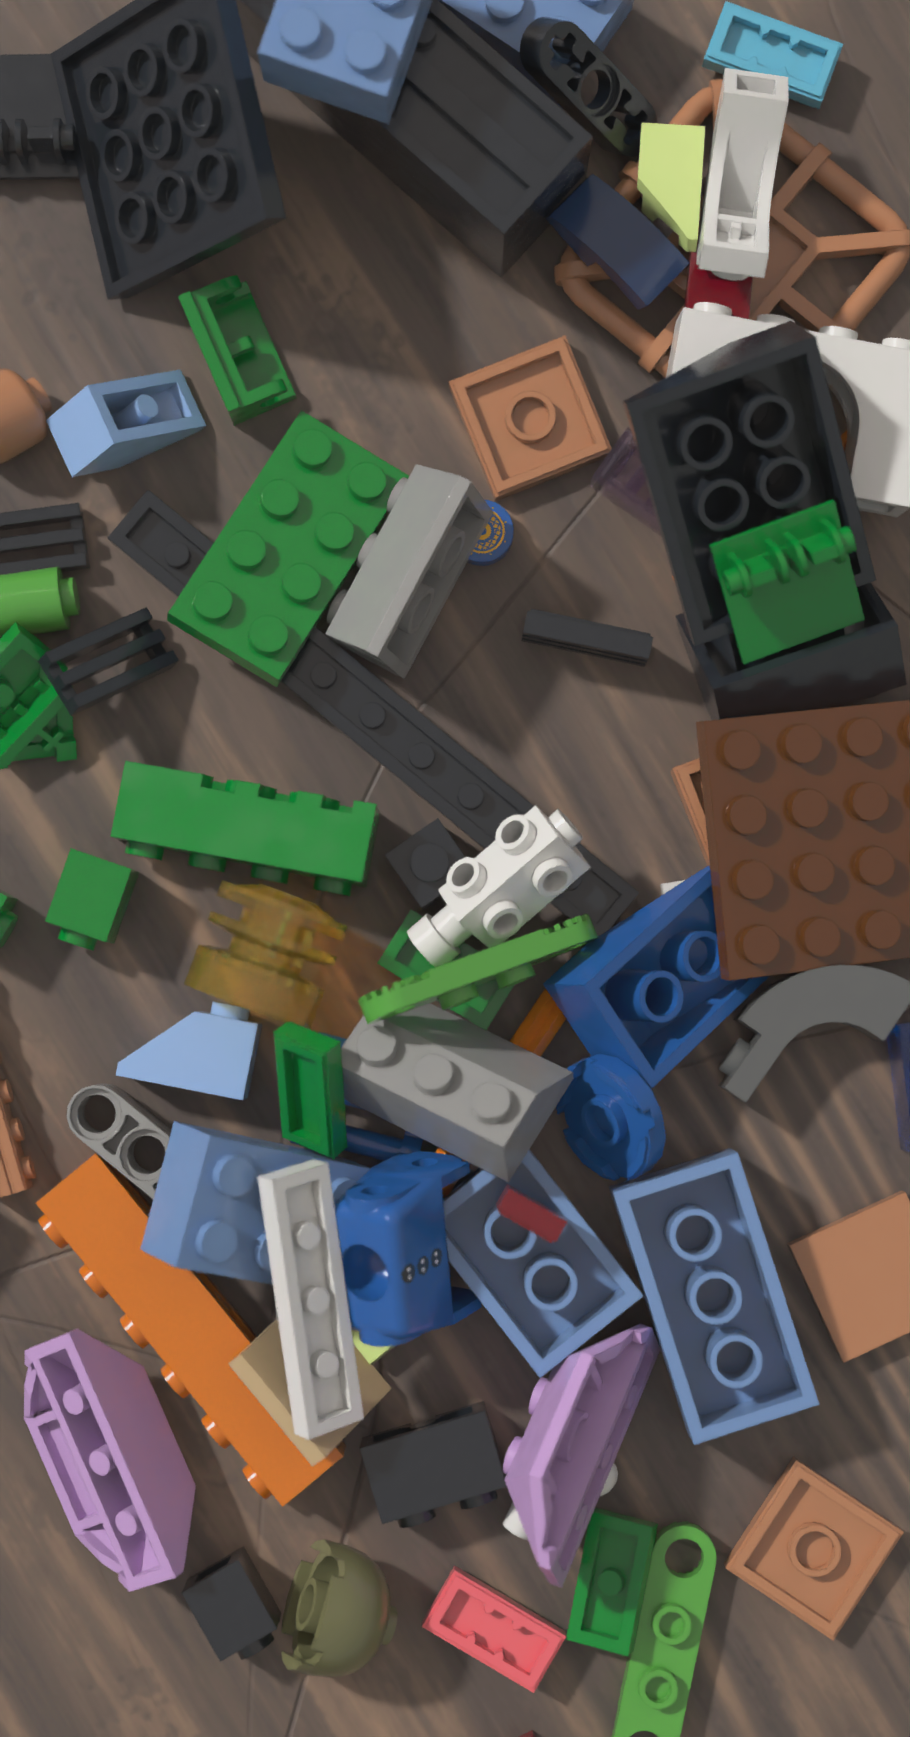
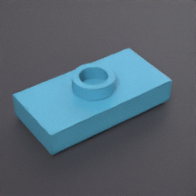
(773, 47)

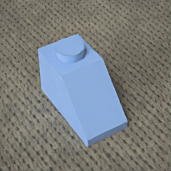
(124, 421)
(201, 1053)

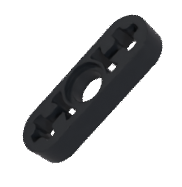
(565, 84)

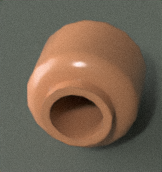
(21, 414)

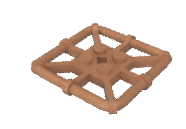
(790, 247)

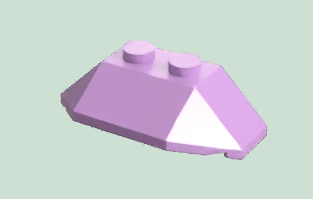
(573, 1442)
(110, 1456)

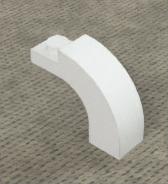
(742, 174)

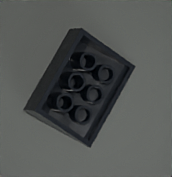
(735, 449)

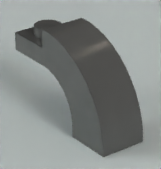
(838, 993)

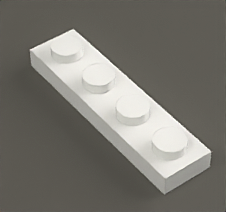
(311, 1298)

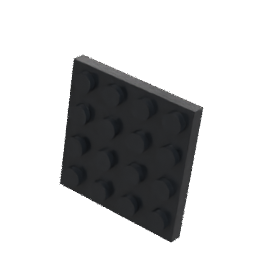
(167, 138)

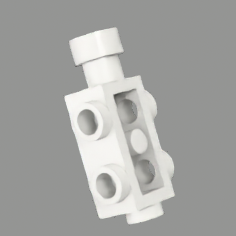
(503, 885)

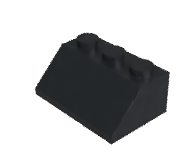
(809, 676)

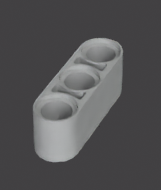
(118, 1141)

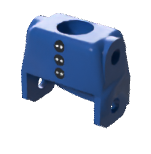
(398, 1249)

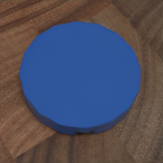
(612, 1118)

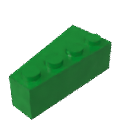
(245, 826)

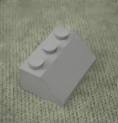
(409, 568)
(453, 1085)

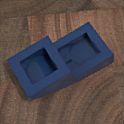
(619, 238)

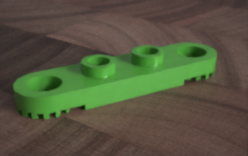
(457, 980)
(667, 1639)

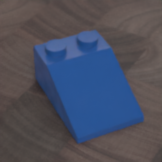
(651, 983)

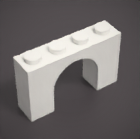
(863, 375)

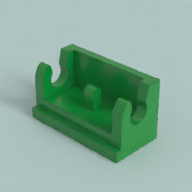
(237, 348)

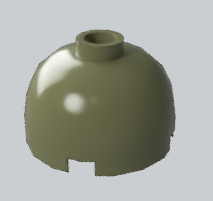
(337, 1612)

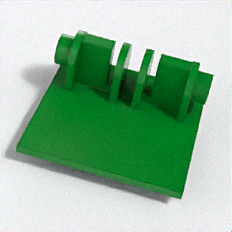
(788, 581)

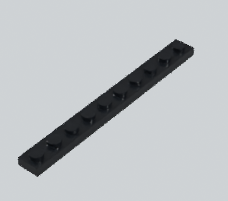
(376, 718)

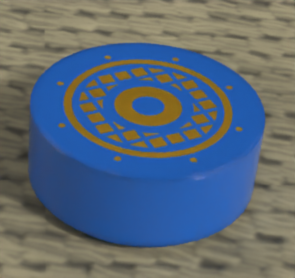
(495, 539)

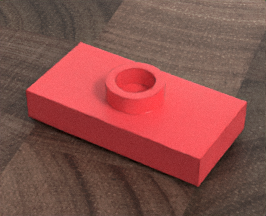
(494, 1629)

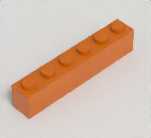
(179, 1317)

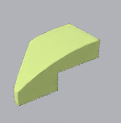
(672, 177)

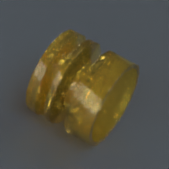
(266, 954)

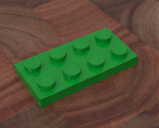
(286, 549)

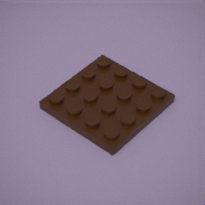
(808, 837)

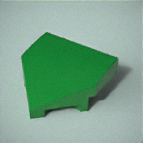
(31, 712)

